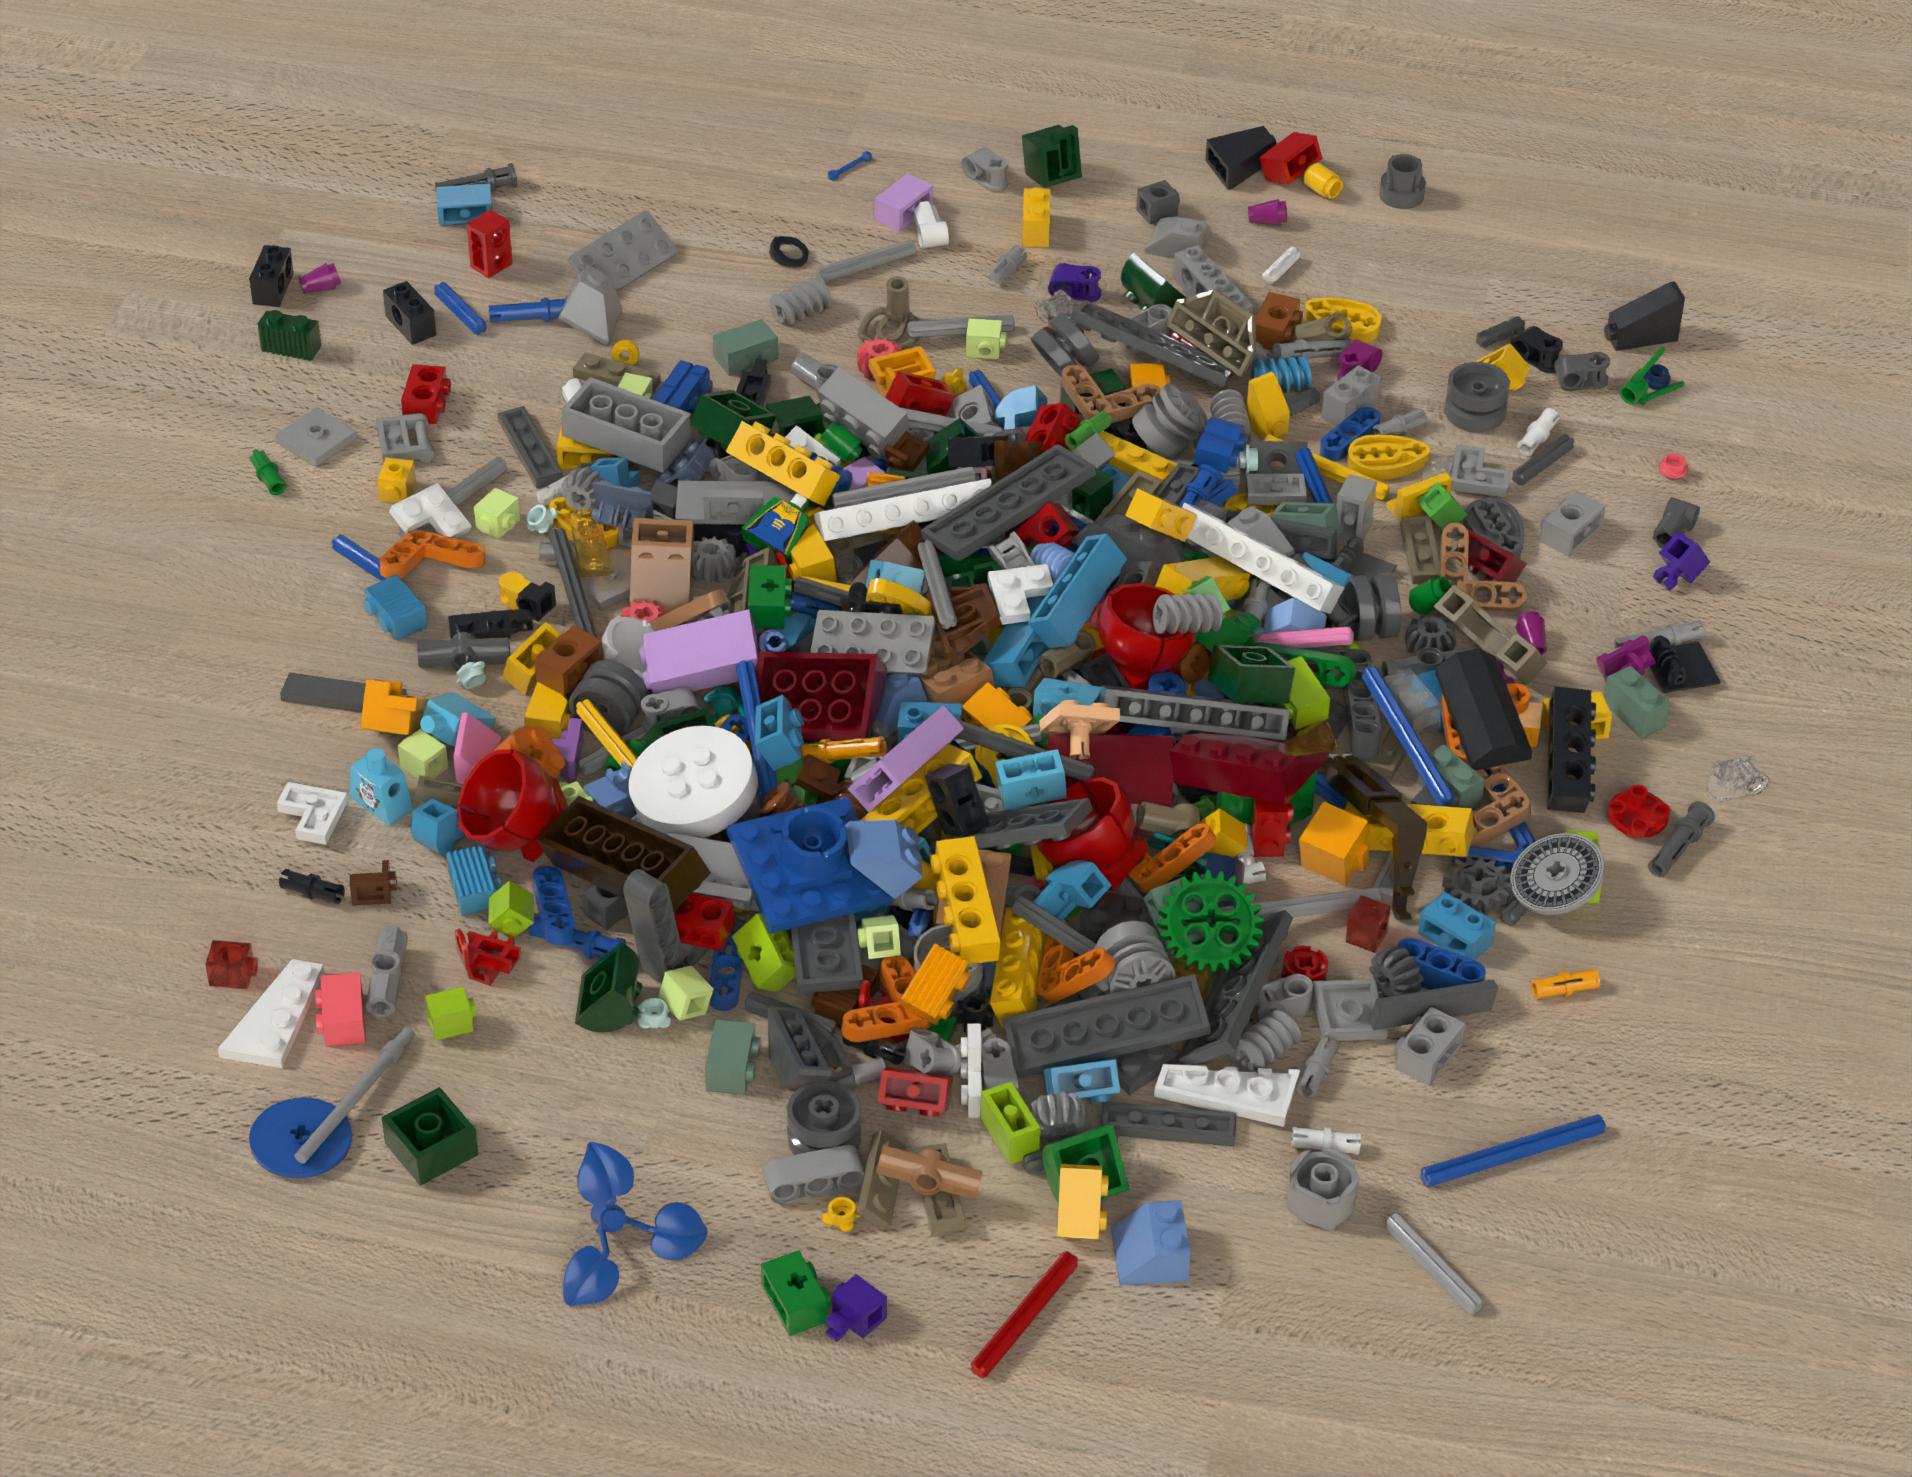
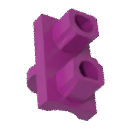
(1631, 653)

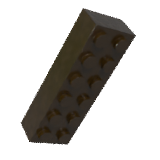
(610, 846)

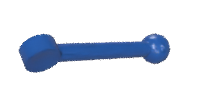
(834, 174)

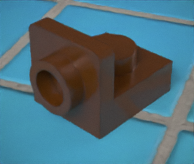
(373, 887)

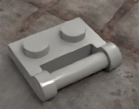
(395, 439)

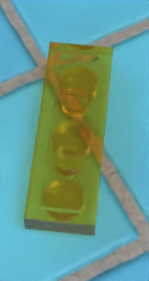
(589, 544)

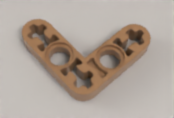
(1136, 396)
(1470, 586)
(691, 611)
(1500, 803)

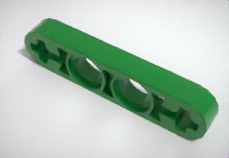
(1324, 660)

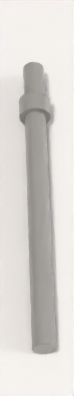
(388, 1055)

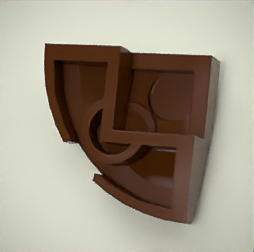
(1012, 455)

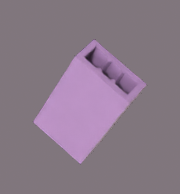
(699, 653)
(905, 758)

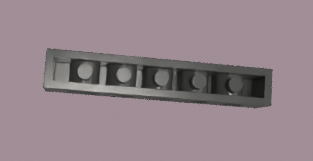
(1197, 712)

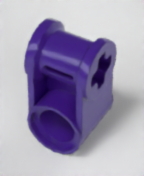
(1076, 281)

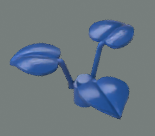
(600, 1179)

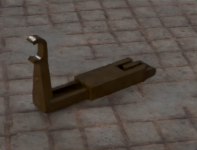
(1377, 797)

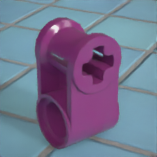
(1359, 354)

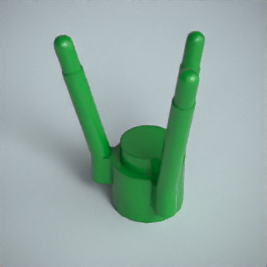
(1637, 387)

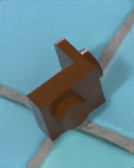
(906, 453)
(818, 778)

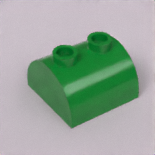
(1090, 1148)

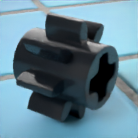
(974, 1010)

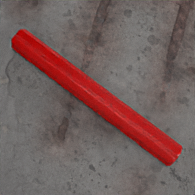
(1024, 1314)

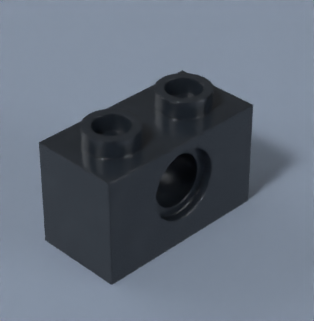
(409, 312)

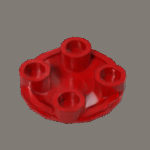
(1638, 812)

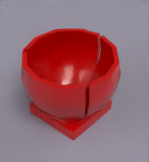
(1130, 635)
(513, 798)
(1104, 834)

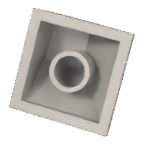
(1177, 234)
(592, 305)

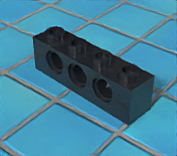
(1564, 792)

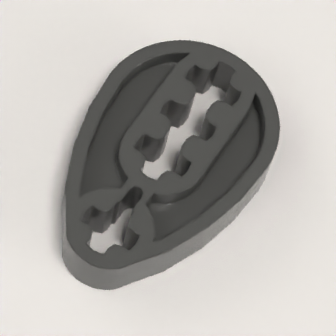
(1509, 525)

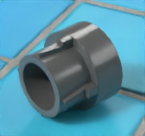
(1403, 182)

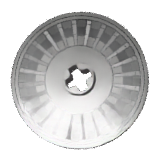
(1549, 895)

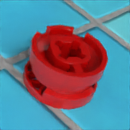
(1305, 962)

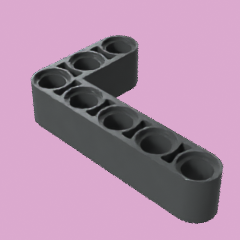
(1360, 704)
(656, 927)

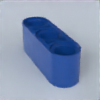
(1442, 967)

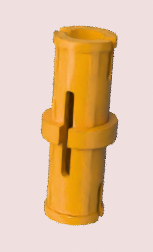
(1584, 980)

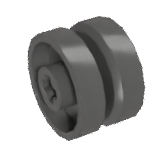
(1067, 346)
(1477, 396)
(1375, 604)
(613, 691)
(823, 1117)

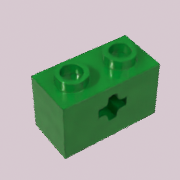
(767, 596)
(795, 1292)

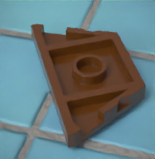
(975, 619)

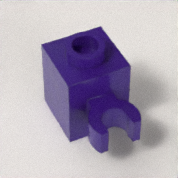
(1683, 559)
(856, 1307)

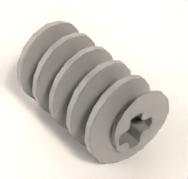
(801, 301)
(1231, 407)
(1187, 613)
(1265, 1041)

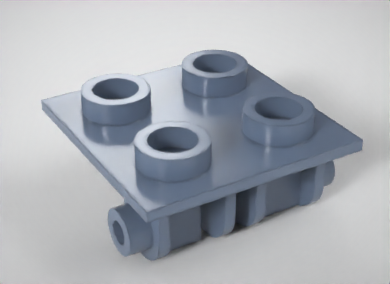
(690, 464)
(620, 500)

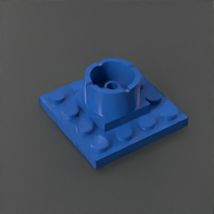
(803, 865)

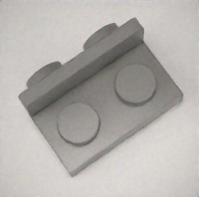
(1275, 488)

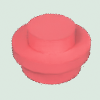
(1673, 466)

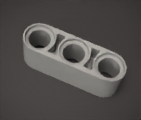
(814, 1174)

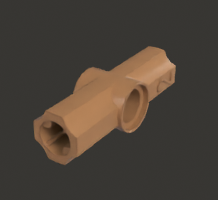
(929, 1172)

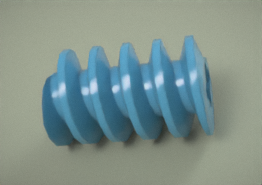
(1286, 372)

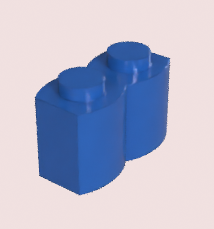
(1220, 444)

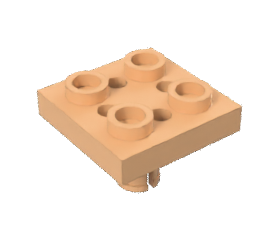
(1079, 722)

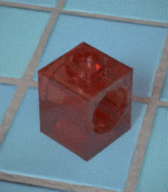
(1367, 924)
(230, 964)

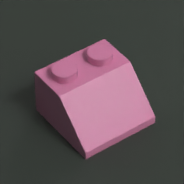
(472, 745)

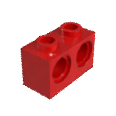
(489, 243)
(426, 391)
(1052, 425)
(1040, 524)
(705, 921)

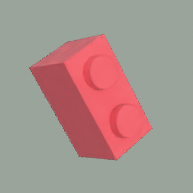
(341, 1009)

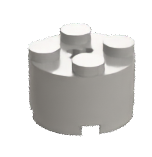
(1323, 1187)

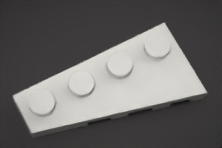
(275, 1019)
(1251, 1095)

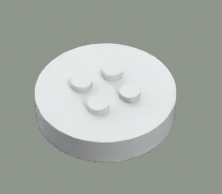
(693, 781)

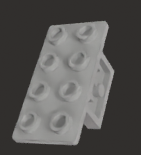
(627, 251)
(726, 500)
(898, 639)
(726, 875)

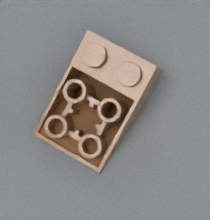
(661, 562)
(956, 680)

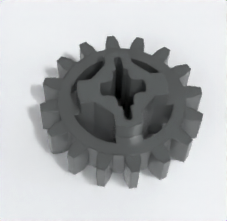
(1478, 884)

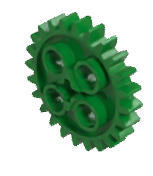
(1213, 950)

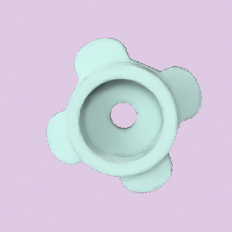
(1249, 459)
(541, 518)
(471, 675)
(654, 1014)

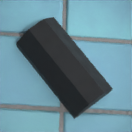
(1482, 710)

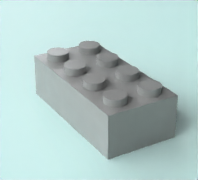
(626, 424)

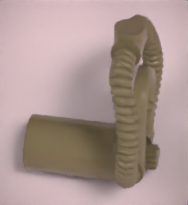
(896, 310)

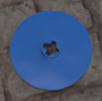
(277, 1132)

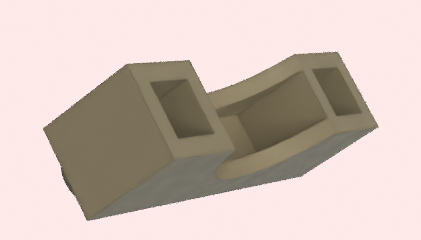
(1487, 634)

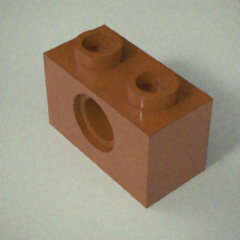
(1277, 320)
(567, 660)

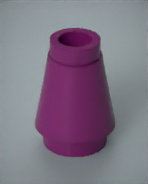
(1270, 212)
(320, 279)
(1532, 629)

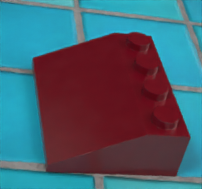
(831, 690)
(1133, 761)
(1244, 765)

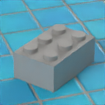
(862, 412)

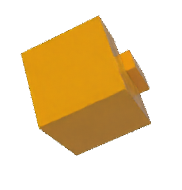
(909, 360)
(390, 710)
(1334, 844)

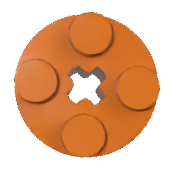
(537, 745)

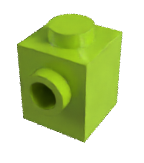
(511, 909)
(450, 1013)

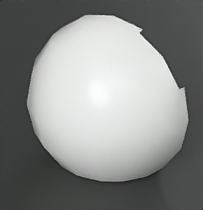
(623, 640)

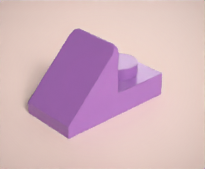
(570, 748)

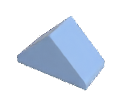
(1293, 616)

